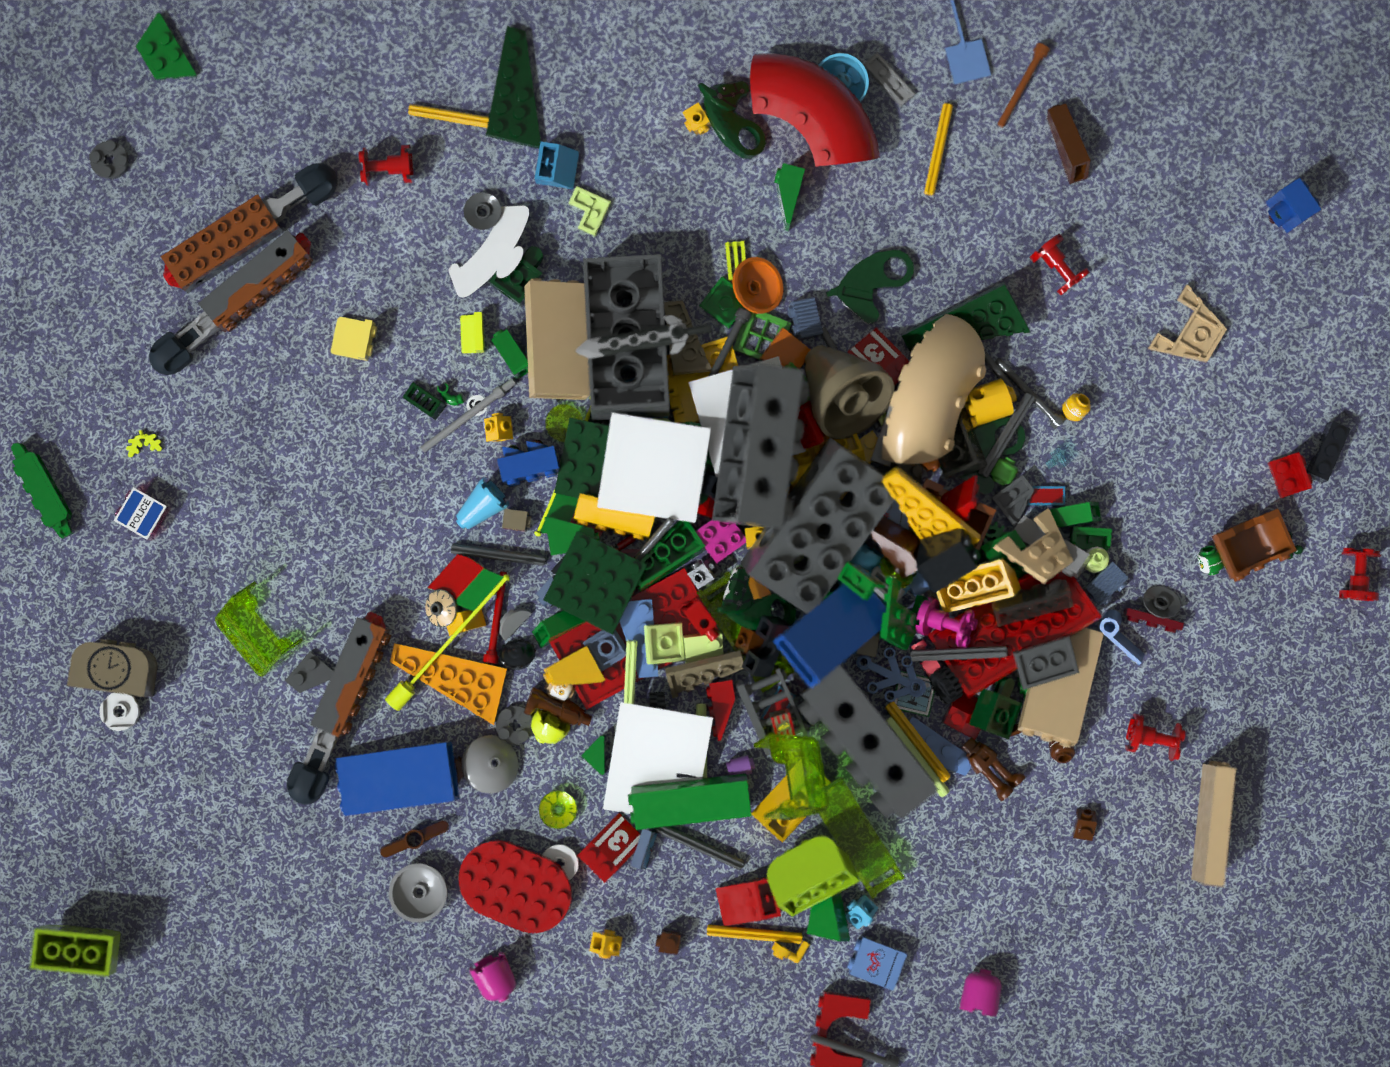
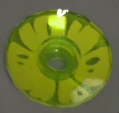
(547, 809)

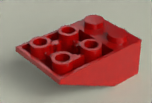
(962, 498)
(747, 902)

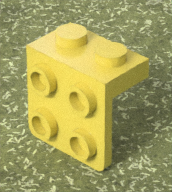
(353, 338)

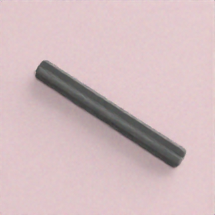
(1007, 434)
(497, 554)
(959, 653)
(701, 846)

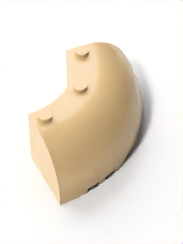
(933, 392)

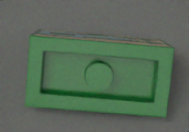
(859, 580)

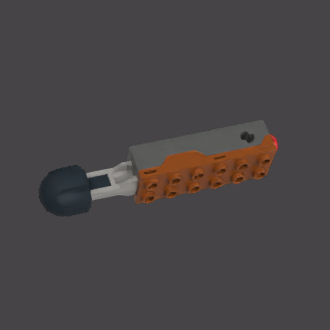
(242, 230)
(234, 300)
(339, 705)

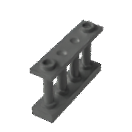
(754, 707)

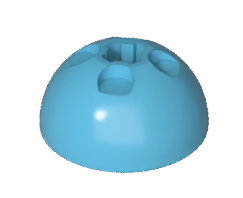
(848, 66)

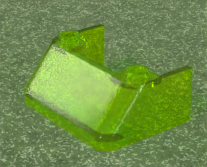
(251, 635)
(803, 772)

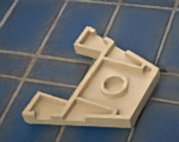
(1199, 334)
(1045, 556)

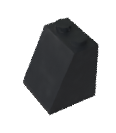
(946, 558)

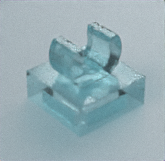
(1057, 459)

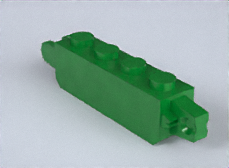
(42, 489)

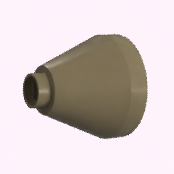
(846, 391)

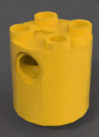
(990, 402)

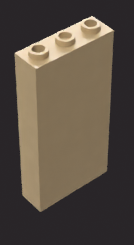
(553, 334)
(1058, 707)
(1213, 823)

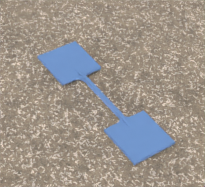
(966, 59)

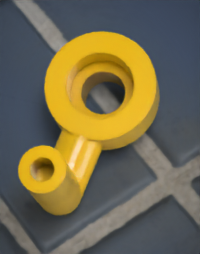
(781, 952)

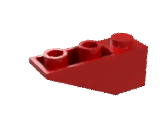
(722, 700)

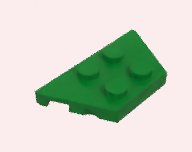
(163, 52)

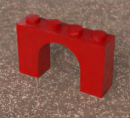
(834, 1006)

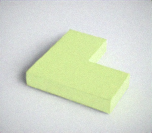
(594, 207)

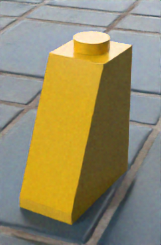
(574, 670)

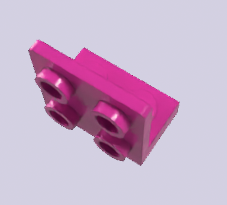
(720, 539)

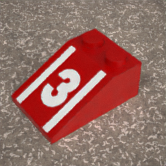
(880, 350)
(610, 847)

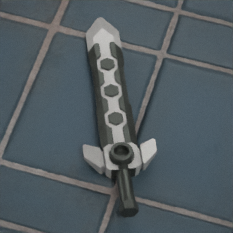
(648, 338)

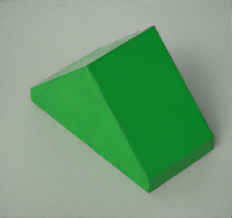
(596, 755)

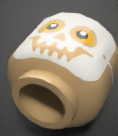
(560, 693)

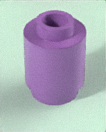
(740, 765)

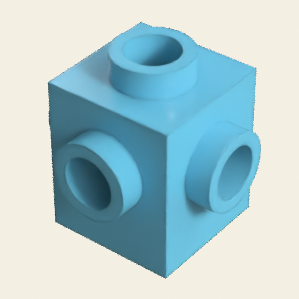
(861, 912)

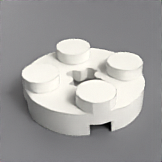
(112, 719)
(567, 856)

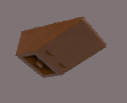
(897, 545)

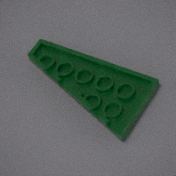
(513, 100)
(989, 314)

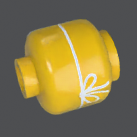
(1076, 407)

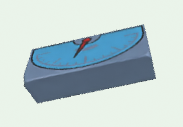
(644, 849)

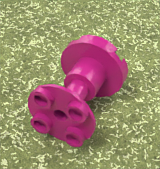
(932, 617)

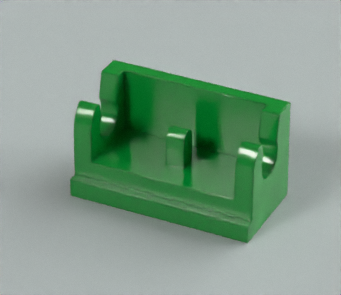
(1090, 537)

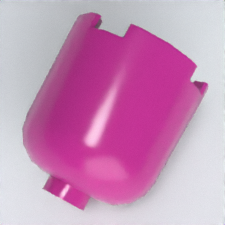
(494, 977)
(981, 992)

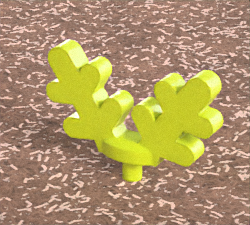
(148, 439)

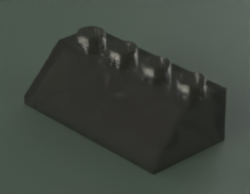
(966, 453)
(1033, 602)

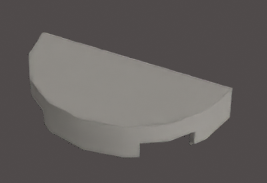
(511, 621)

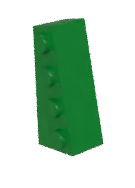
(670, 553)

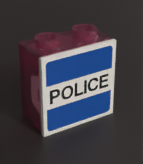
(141, 513)

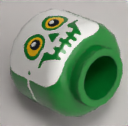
(1209, 560)

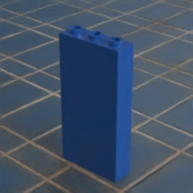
(831, 633)
(397, 778)

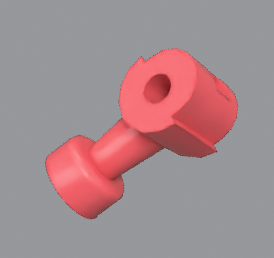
(928, 666)

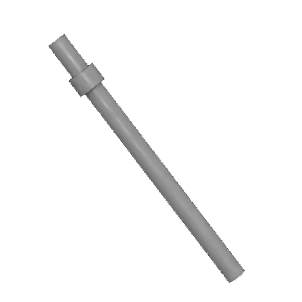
(498, 393)

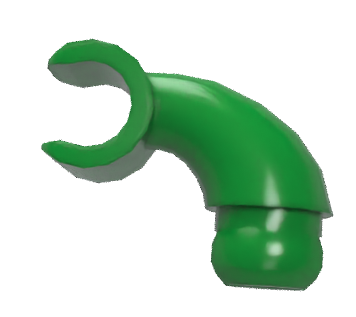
(451, 399)

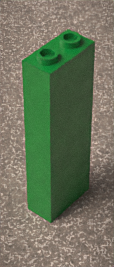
(690, 801)

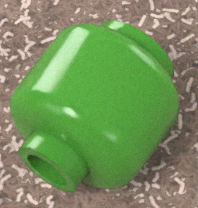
(1004, 471)

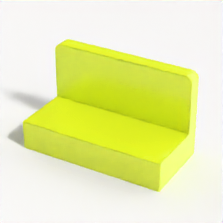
(472, 333)

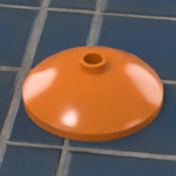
(765, 284)

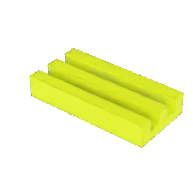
(734, 245)

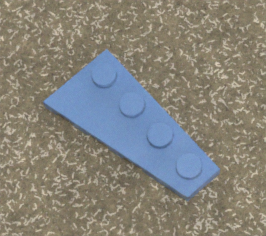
(635, 617)
(948, 754)

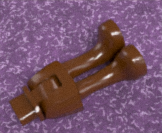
(566, 711)
(981, 757)

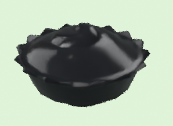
(517, 654)

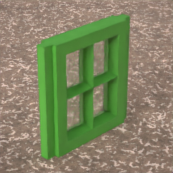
(758, 334)

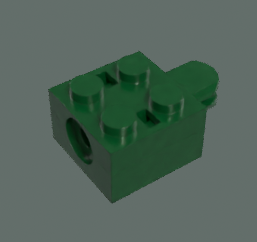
(513, 284)
(996, 710)

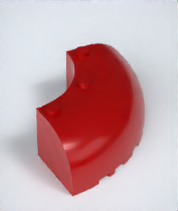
(815, 105)

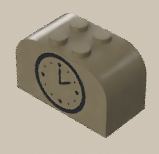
(113, 668)

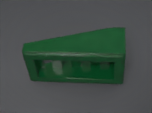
(436, 410)

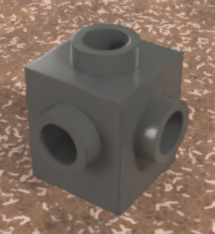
(704, 572)

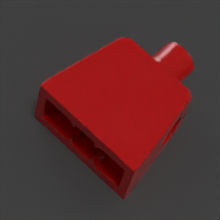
(695, 613)

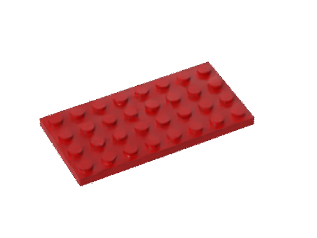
(667, 600)
(982, 672)

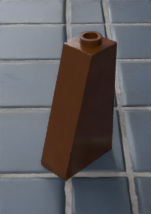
(1068, 143)

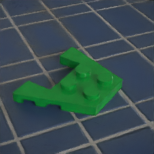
(898, 621)

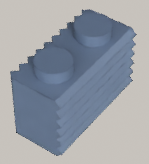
(805, 318)
(1106, 583)

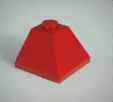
(959, 716)

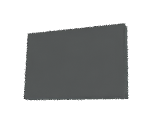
(1046, 662)

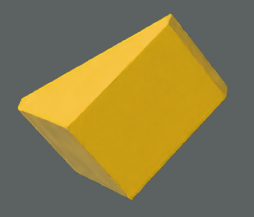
(476, 622)

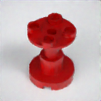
(393, 164)
(1055, 258)
(1360, 582)
(1140, 734)

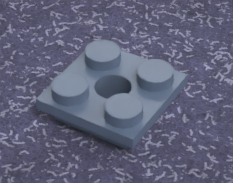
(602, 659)

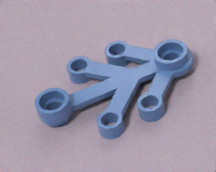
(894, 676)

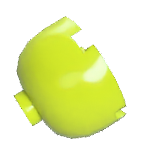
(548, 728)

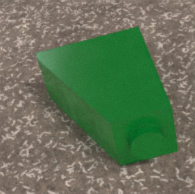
(511, 353)
(1076, 514)
(562, 533)
(555, 627)
(829, 920)

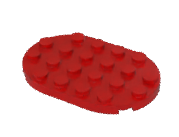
(515, 886)

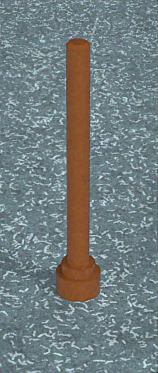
(1040, 52)

